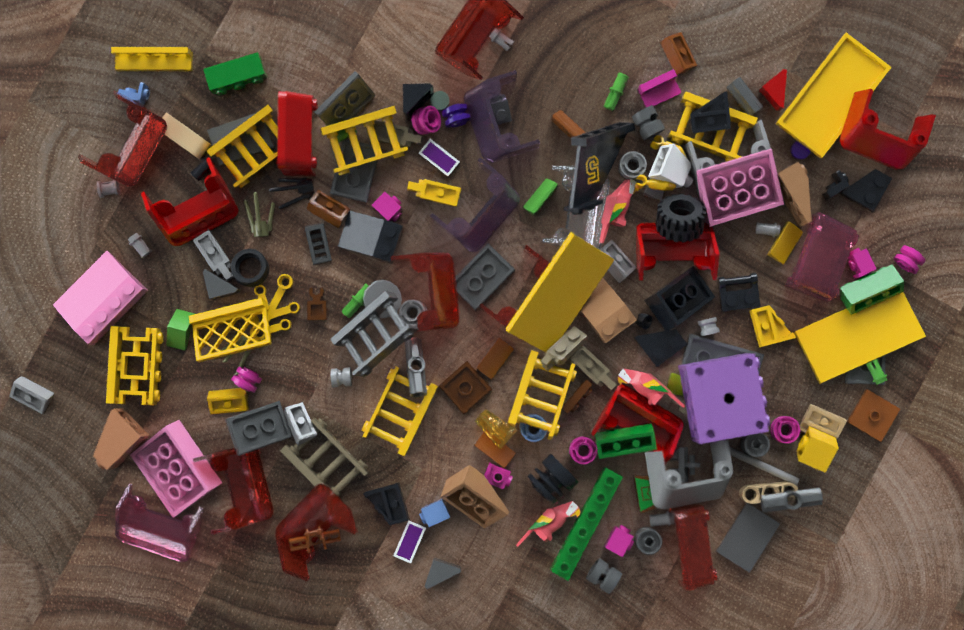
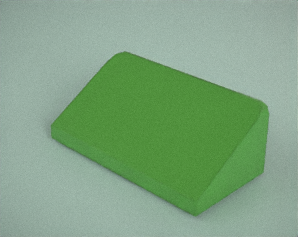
(540, 196)

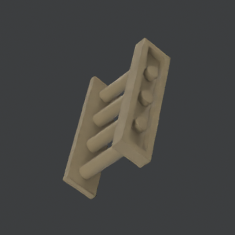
(305, 466)

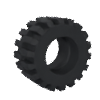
(680, 218)

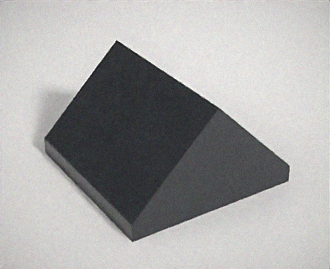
(415, 97)

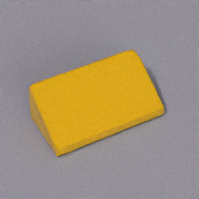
(785, 242)
(227, 401)

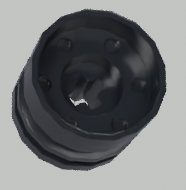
(552, 479)

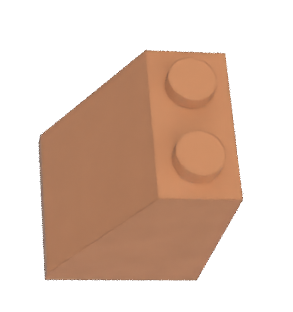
(119, 439)

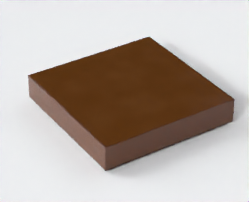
(465, 387)

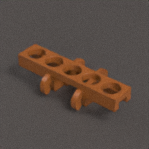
(310, 534)

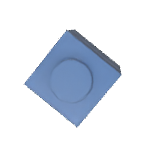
(434, 513)

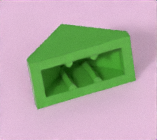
(179, 330)

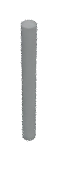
(763, 466)

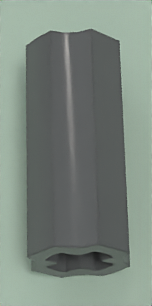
(744, 97)

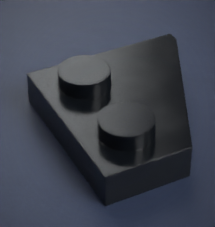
(712, 116)
(868, 189)
(661, 345)
(389, 502)

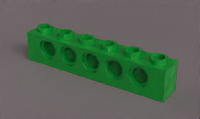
(586, 523)

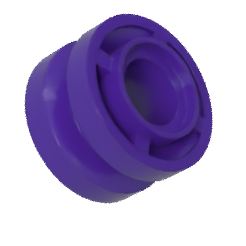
(456, 115)

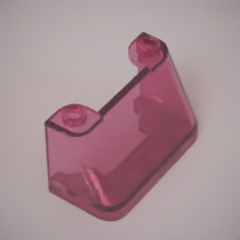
(823, 257)

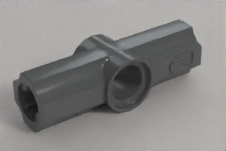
(416, 378)
(803, 498)

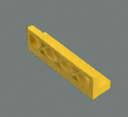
(152, 58)

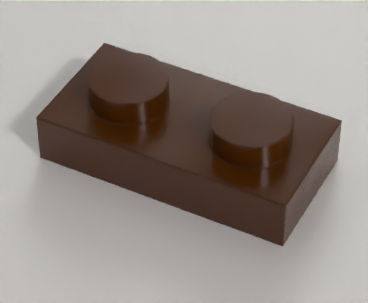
(583, 391)

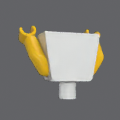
(669, 168)

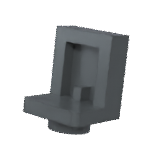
(501, 109)

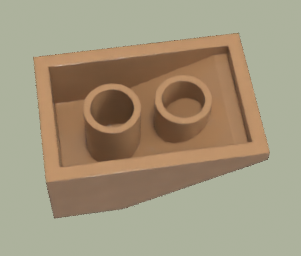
(795, 192)
(606, 312)
(474, 497)

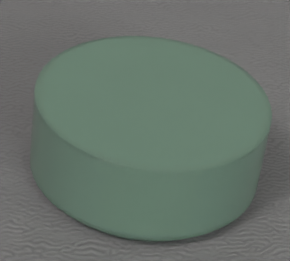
(440, 100)

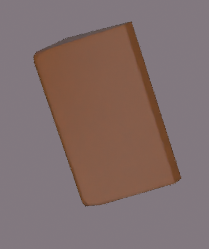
(678, 53)
(566, 124)
(328, 208)
(495, 358)
(500, 456)

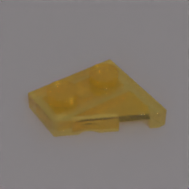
(495, 428)

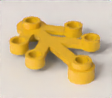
(273, 311)

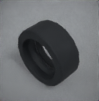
(241, 256)

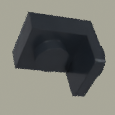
(833, 189)

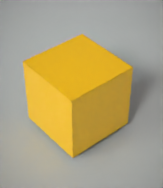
(817, 449)

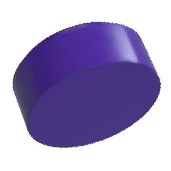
(799, 151)

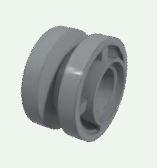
(636, 157)
(405, 310)

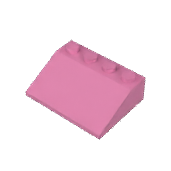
(739, 187)
(99, 298)
(170, 468)

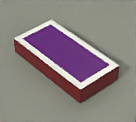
(439, 157)
(409, 541)

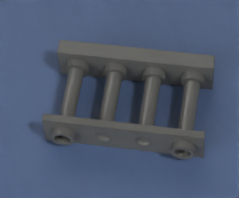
(358, 327)

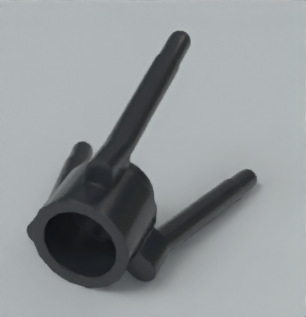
(304, 187)

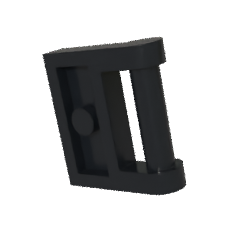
(740, 298)

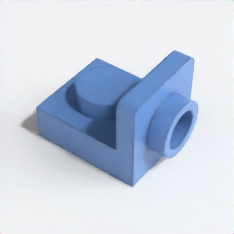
(140, 97)

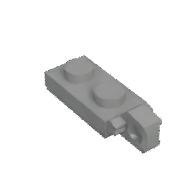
(214, 254)

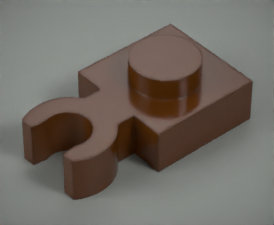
(316, 308)

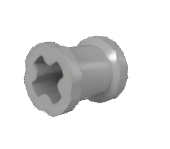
(108, 188)

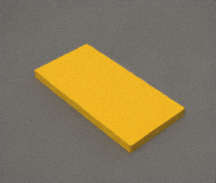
(823, 103)
(560, 293)
(850, 341)

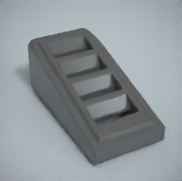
(317, 226)

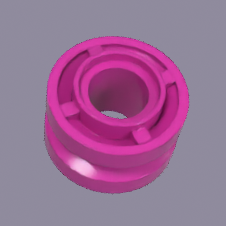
(426, 120)
(909, 259)
(246, 379)
(794, 429)
(591, 454)

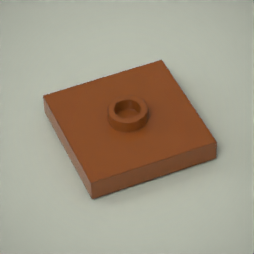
(873, 415)

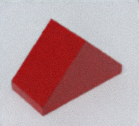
(775, 90)

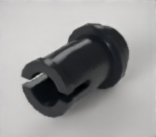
(201, 169)

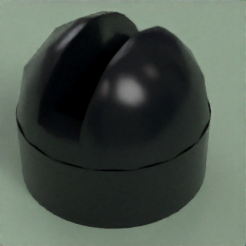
(644, 321)

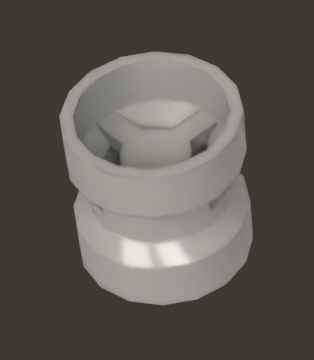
(341, 377)

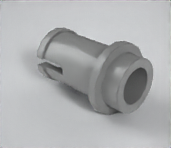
(498, 37)
(768, 229)
(140, 246)
(661, 519)

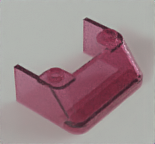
(155, 530)

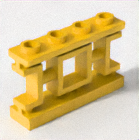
(119, 361)

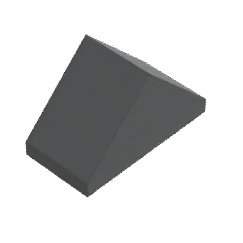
(217, 286)
(440, 571)

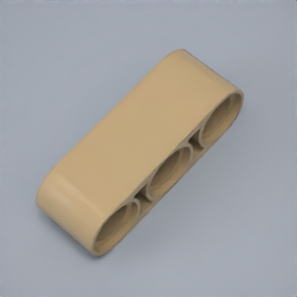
(185, 137)
(759, 489)

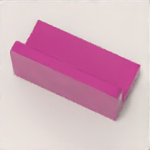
(659, 89)

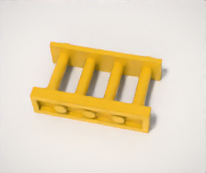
(693, 101)
(368, 121)
(234, 138)
(523, 399)
(411, 426)

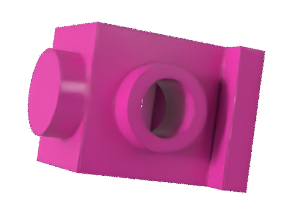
(861, 262)
(492, 470)

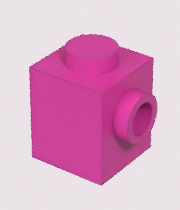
(388, 207)
(619, 540)

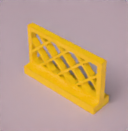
(230, 314)

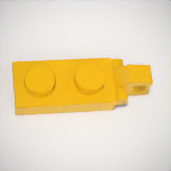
(435, 192)

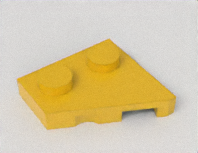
(769, 327)

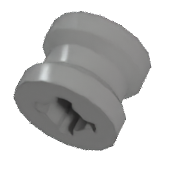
(708, 326)

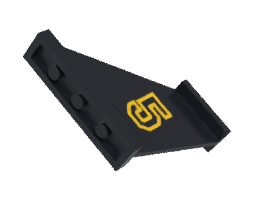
(593, 163)

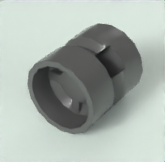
(648, 123)
(755, 444)
(648, 540)
(610, 578)

